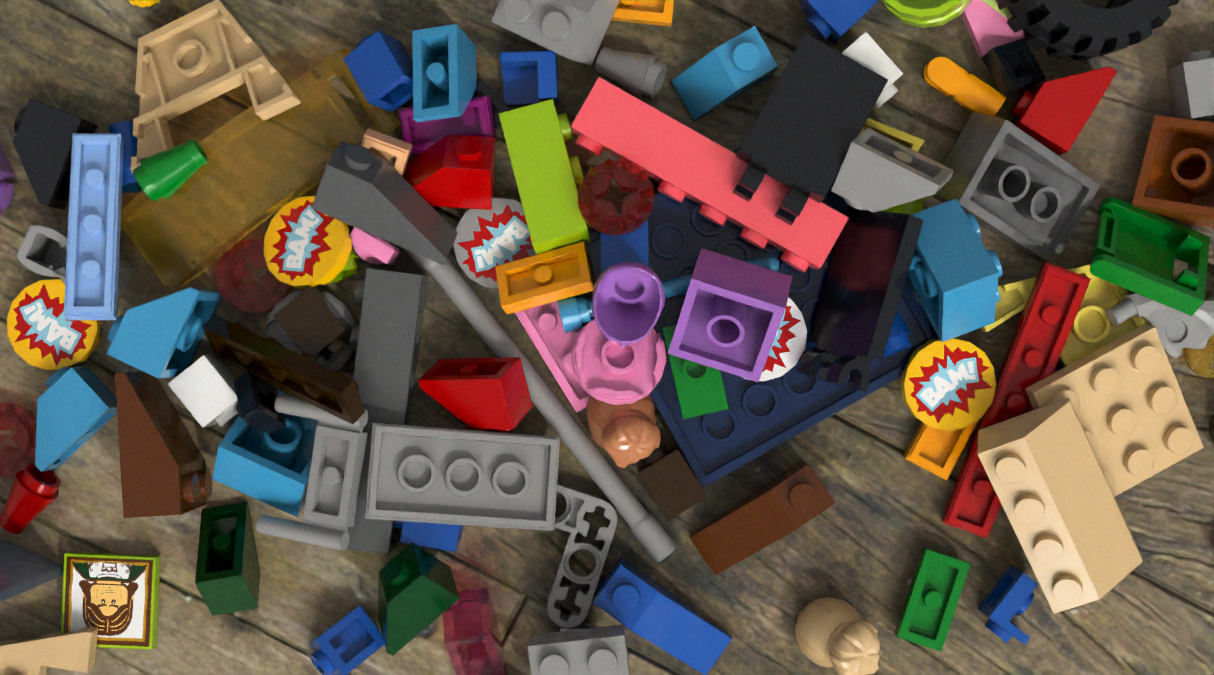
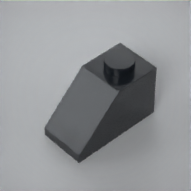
(45, 149)

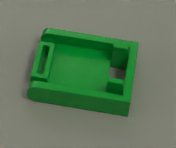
(1140, 251)

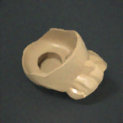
(837, 637)

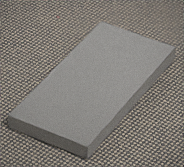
(462, 477)

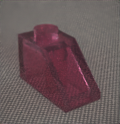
(474, 635)

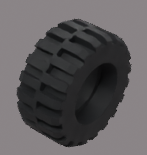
(1085, 30)

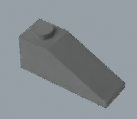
(378, 200)

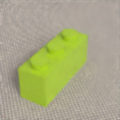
(545, 175)

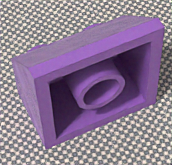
(730, 315)

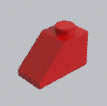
(1061, 108)
(456, 172)
(480, 391)

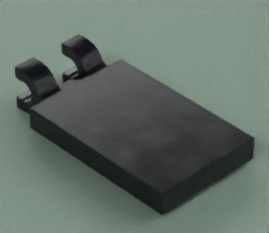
(808, 125)
(861, 296)

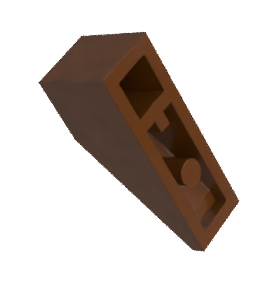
(762, 517)

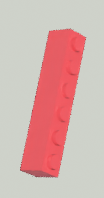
(704, 173)

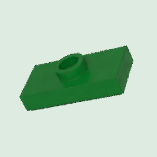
(697, 386)

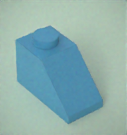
(442, 72)
(725, 73)
(70, 414)

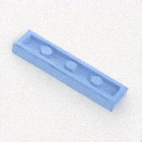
(94, 227)

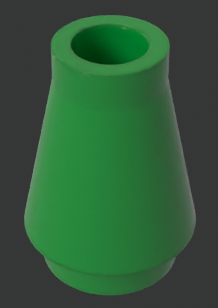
(170, 169)

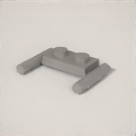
(331, 482)

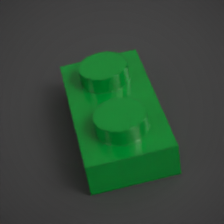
(932, 599)

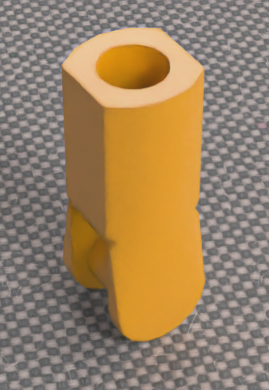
(962, 87)

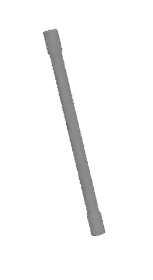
(641, 523)

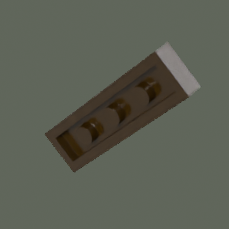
(285, 369)

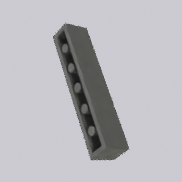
(386, 374)

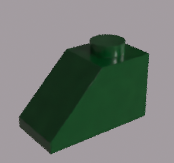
(228, 559)
(411, 595)

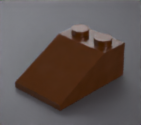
(158, 457)

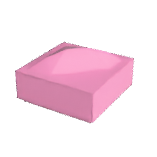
(374, 249)

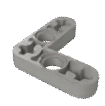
(573, 521)

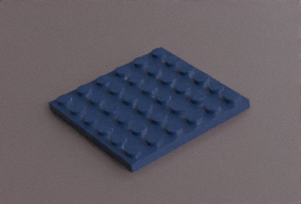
(762, 411)

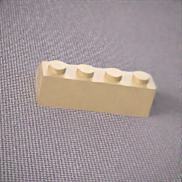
(1059, 504)

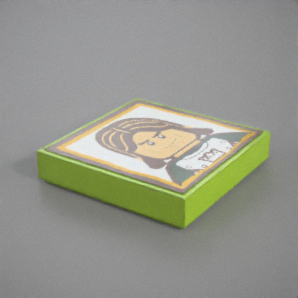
(113, 594)

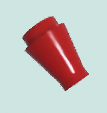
(28, 497)

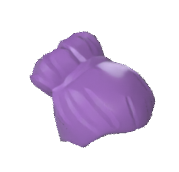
(627, 301)

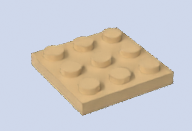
(1126, 407)

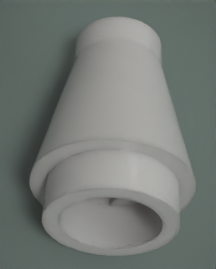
(633, 71)

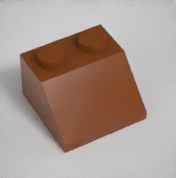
(1178, 171)

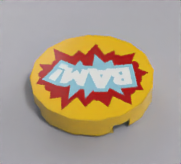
(306, 245)
(43, 333)
(948, 383)

